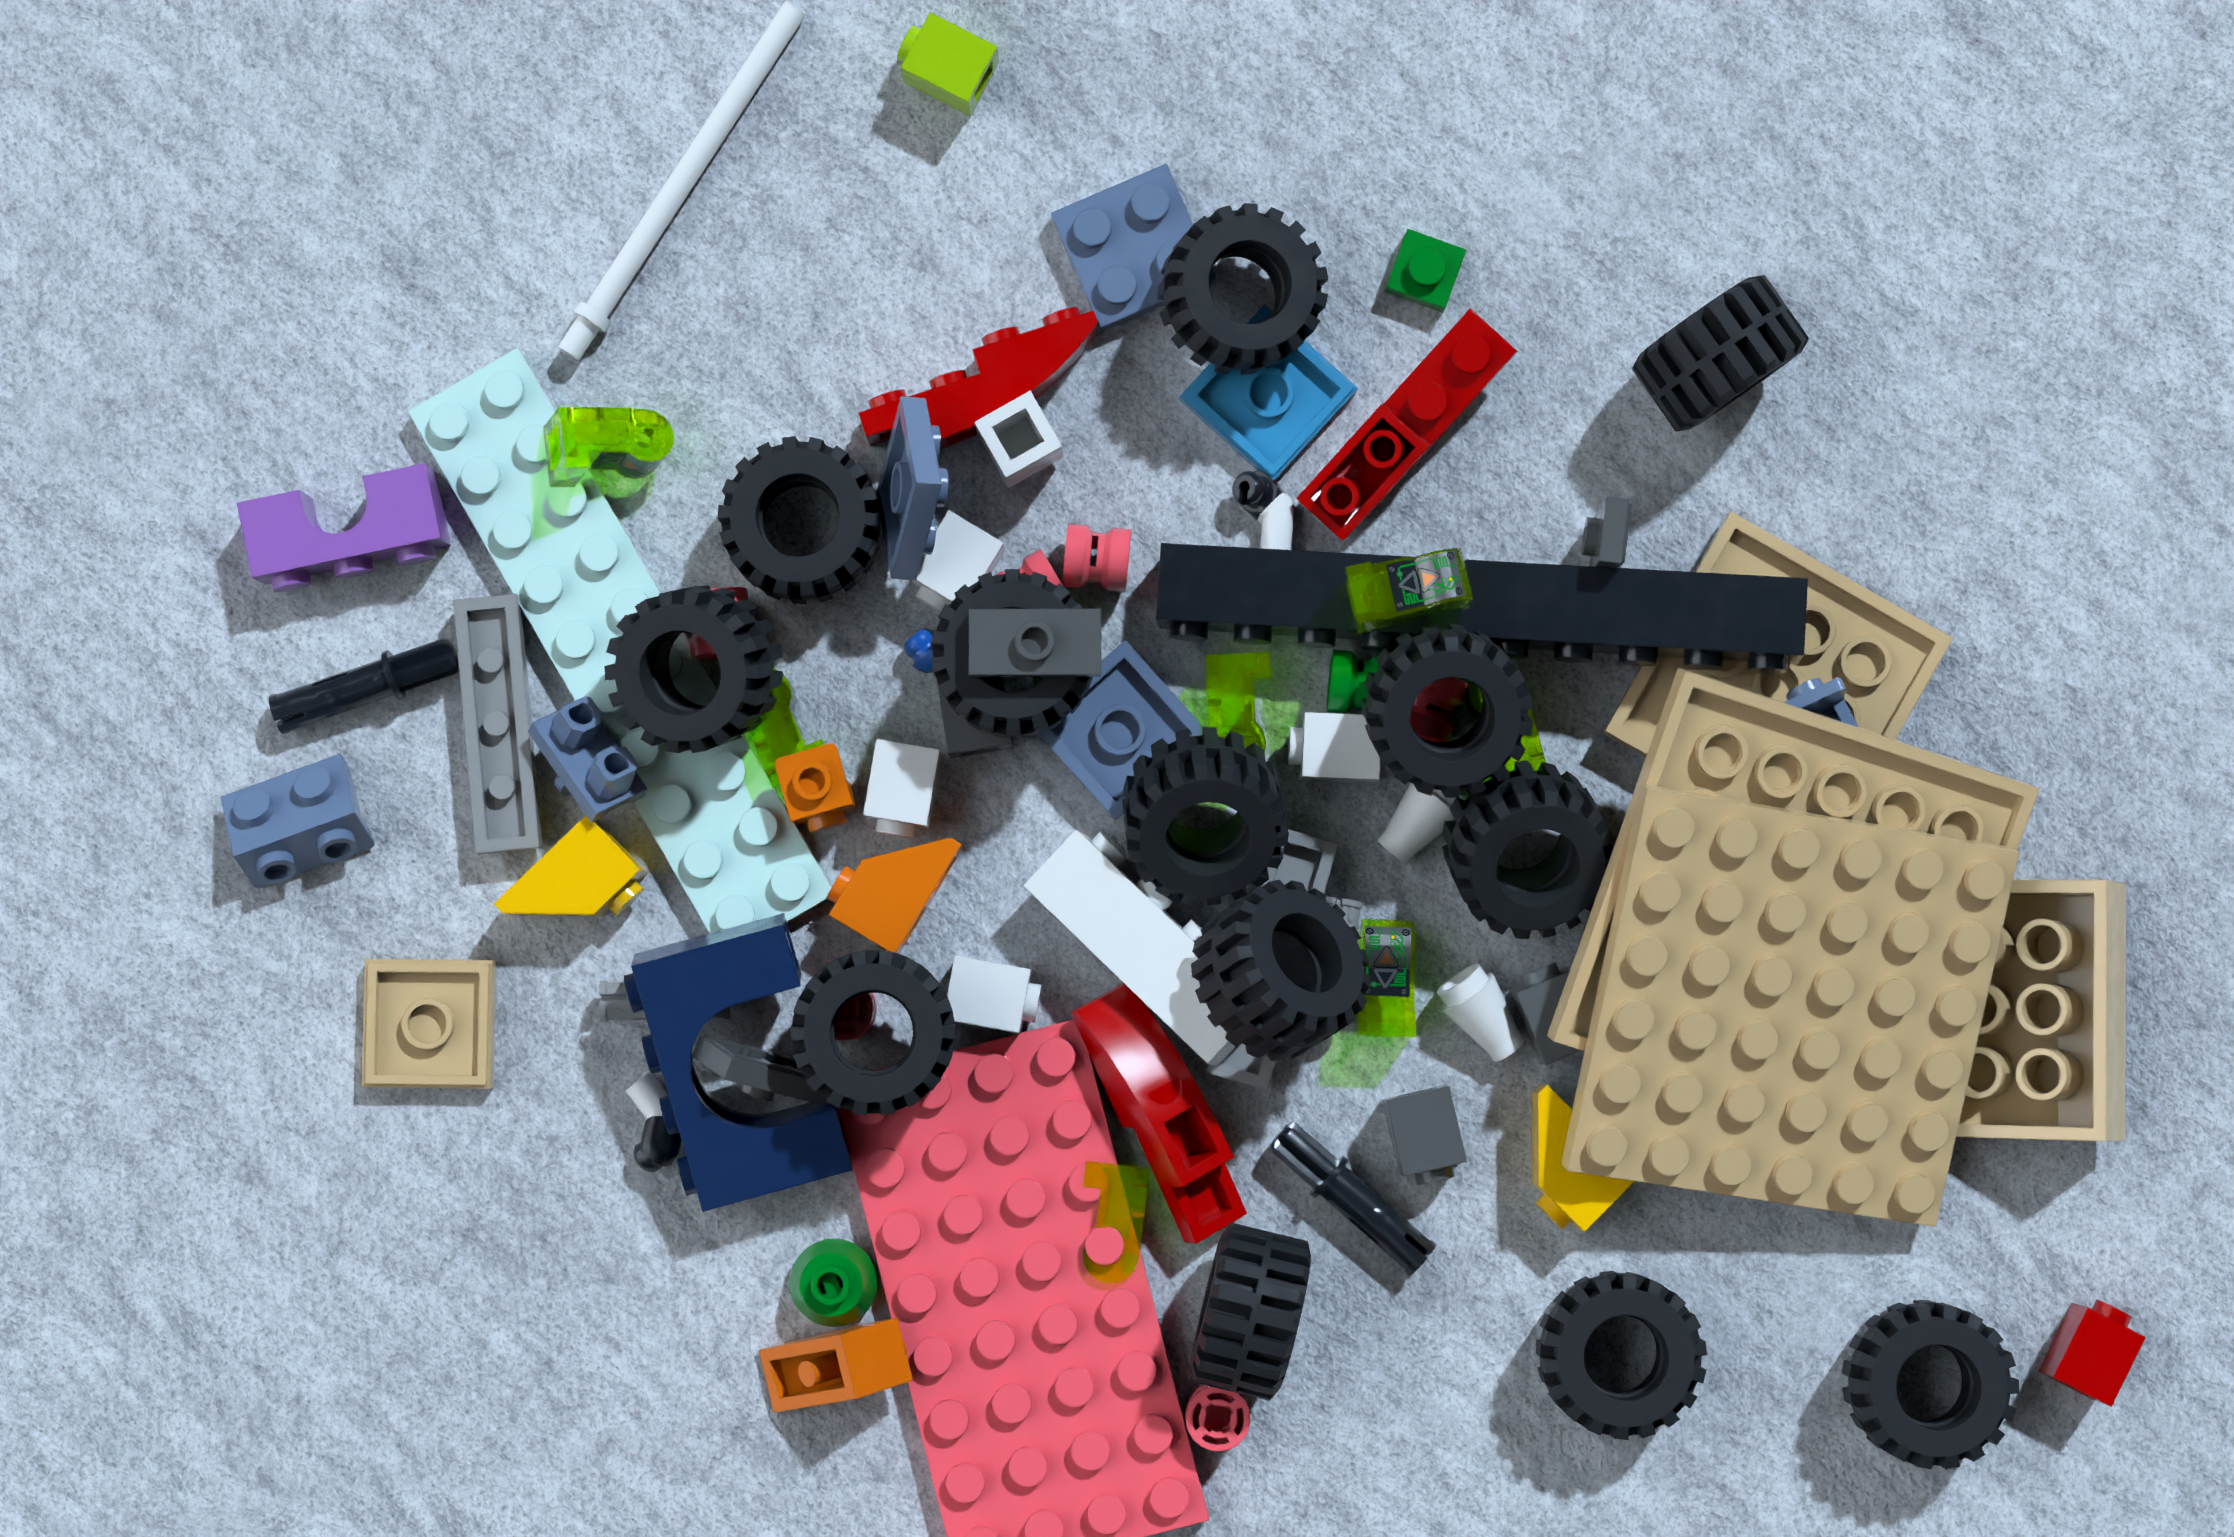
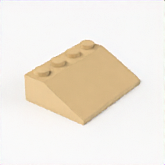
(2054, 1018)

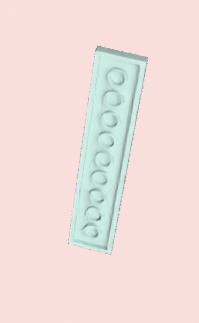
(575, 584)

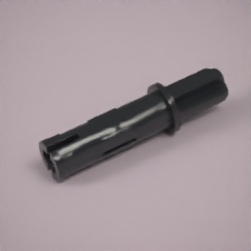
(364, 685)
(1352, 1197)

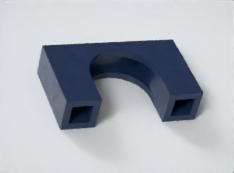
(728, 1151)

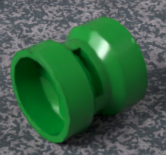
(1347, 681)

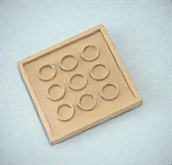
(1849, 634)

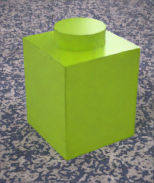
(947, 63)

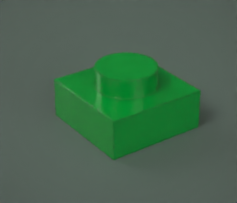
(1425, 270)

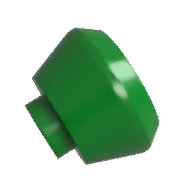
(822, 1264)

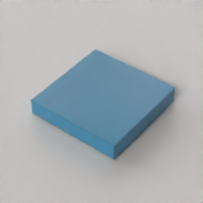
(1273, 411)

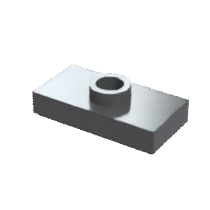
(1607, 533)
(1034, 642)
(755, 1069)

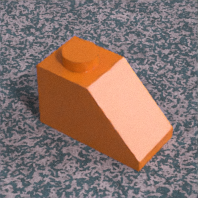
(892, 891)
(836, 1365)

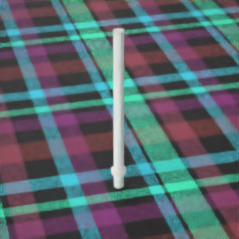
(593, 314)

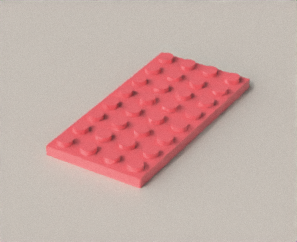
(1029, 1376)

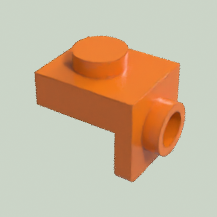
(815, 787)

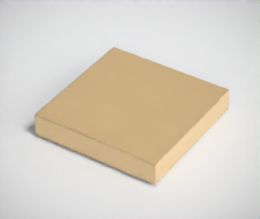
(429, 1023)

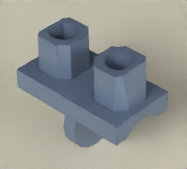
(587, 759)

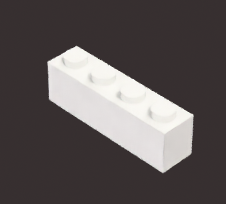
(1130, 934)

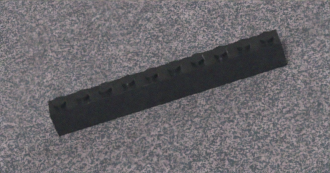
(1514, 604)

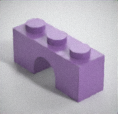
(400, 521)

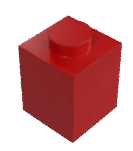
(2093, 1351)

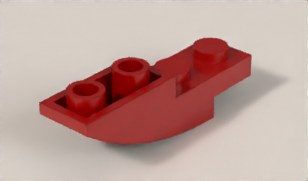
(1007, 369)
(1407, 425)
(1165, 1108)

